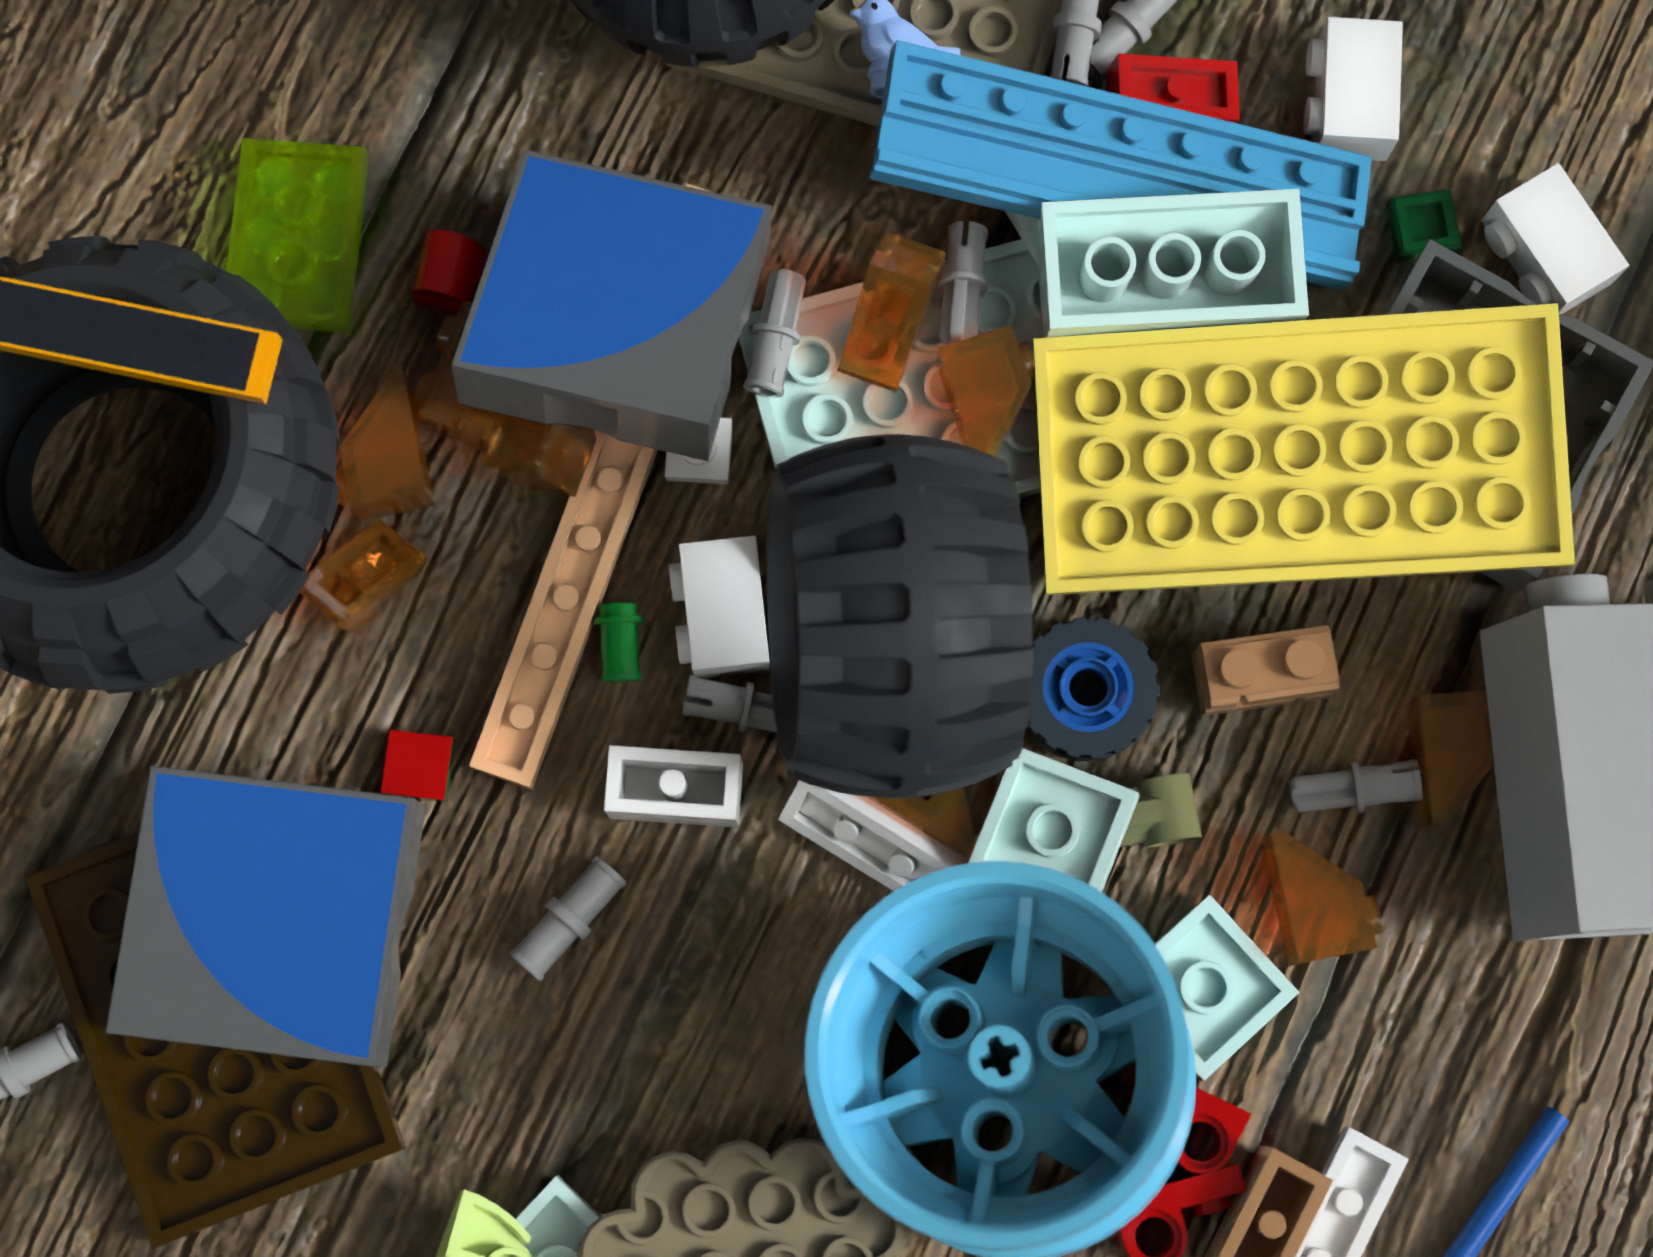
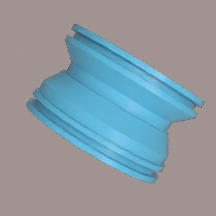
(949, 1090)

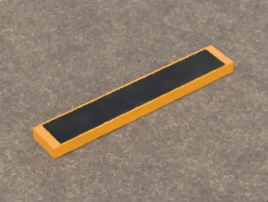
(137, 341)

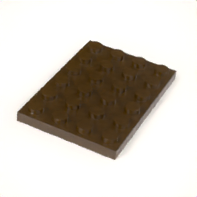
(195, 1122)

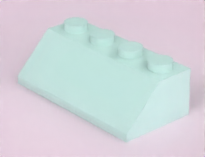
(1171, 262)

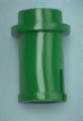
(619, 642)

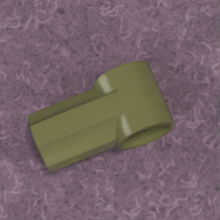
(1163, 812)

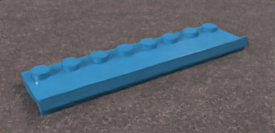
(1036, 139)

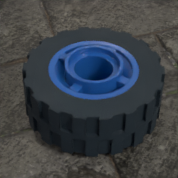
(1128, 684)

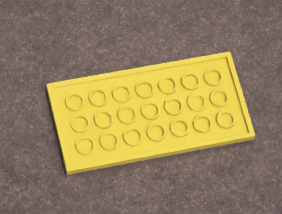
(1304, 450)

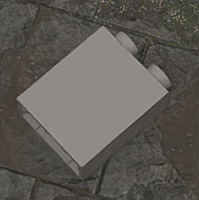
(1574, 759)

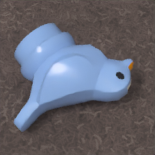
(880, 30)

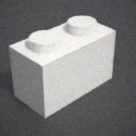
(1355, 86)
(1553, 241)
(723, 608)
(673, 786)

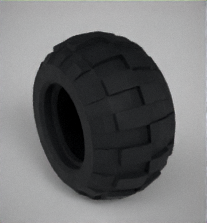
(238, 548)

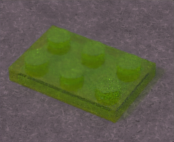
(300, 228)

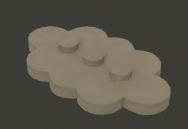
(746, 1207)

